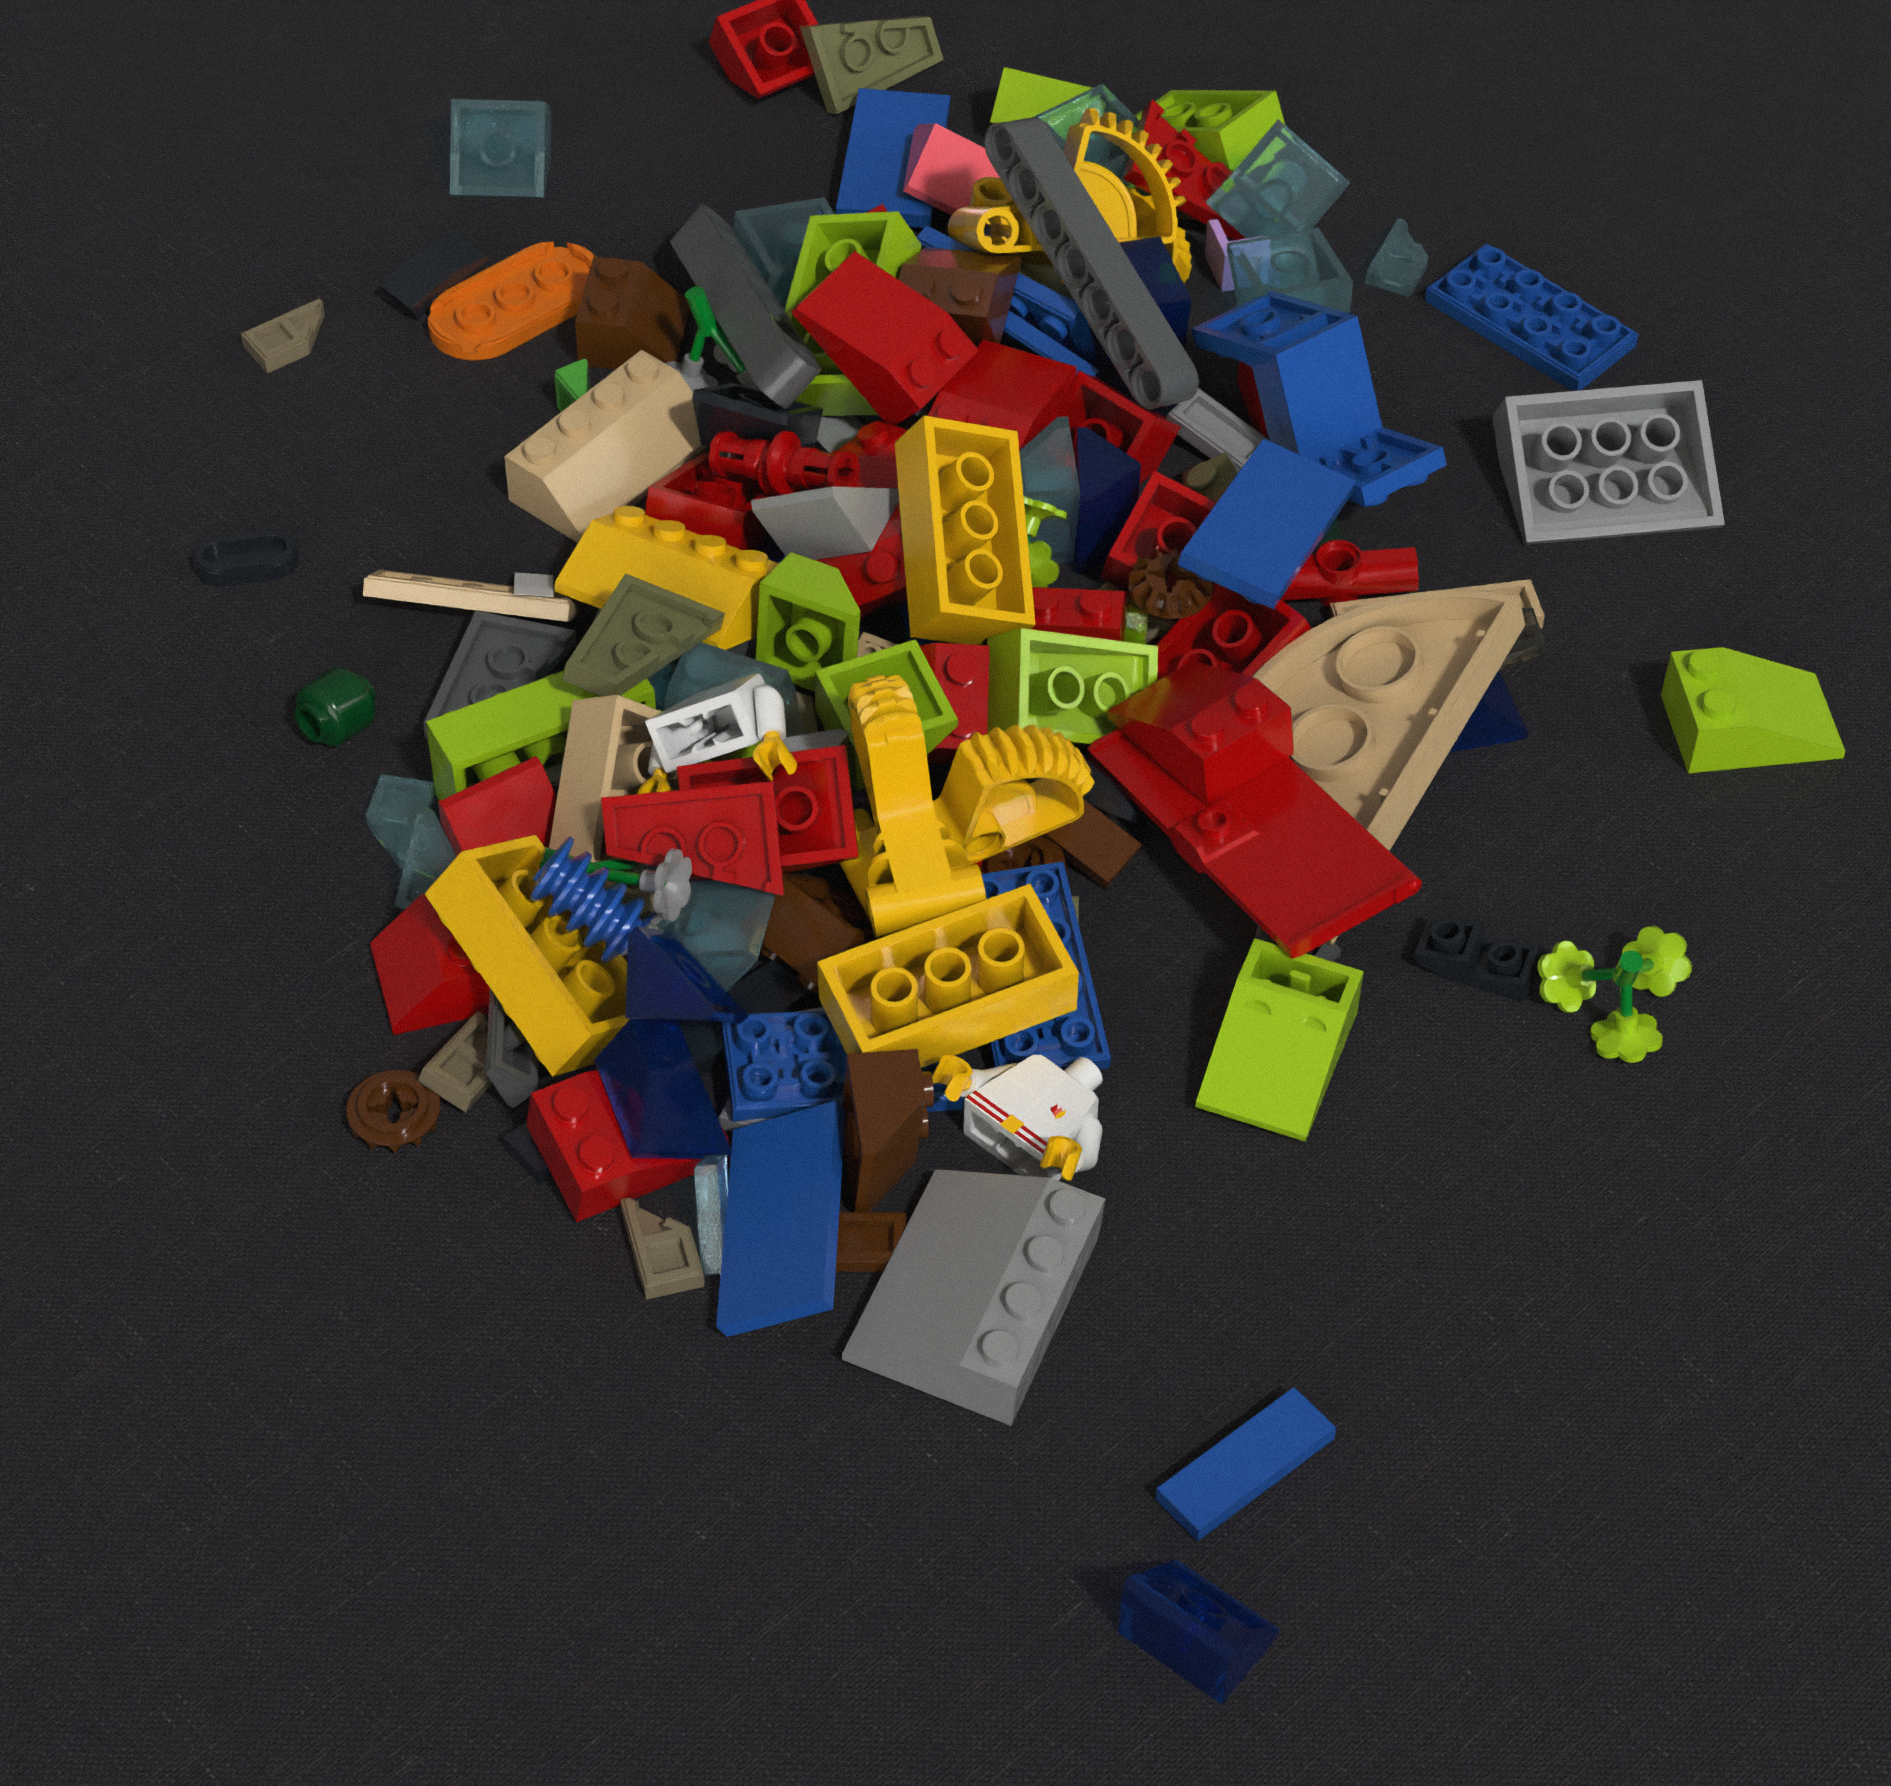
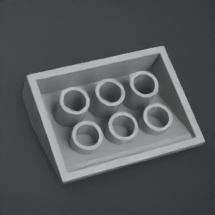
(1609, 462)
(978, 1287)

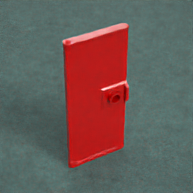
(1269, 846)

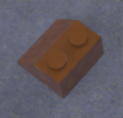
(968, 286)
(627, 312)
(812, 924)
(883, 1120)

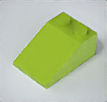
(1221, 120)
(1064, 681)
(1746, 711)

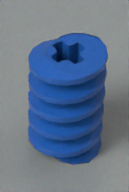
(588, 900)

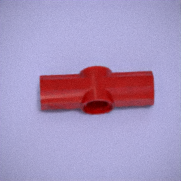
(1344, 573)

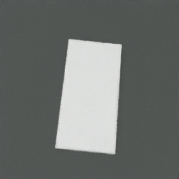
(533, 584)

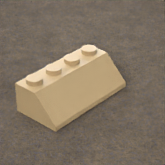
(606, 447)
(602, 758)

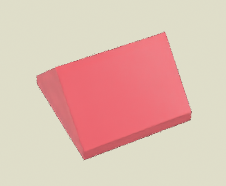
(944, 167)

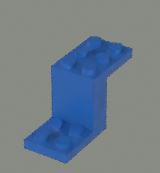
(1320, 391)

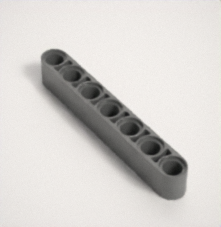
(1091, 263)
(745, 307)

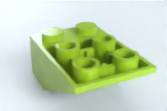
(1280, 1039)

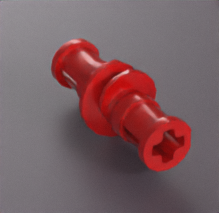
(782, 464)

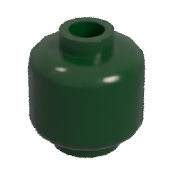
(335, 707)

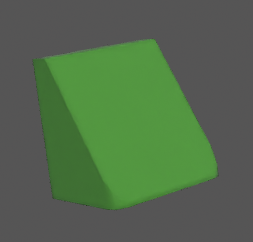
(571, 383)

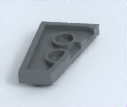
(498, 657)

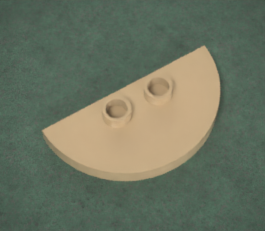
(1389, 694)

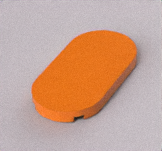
(510, 301)

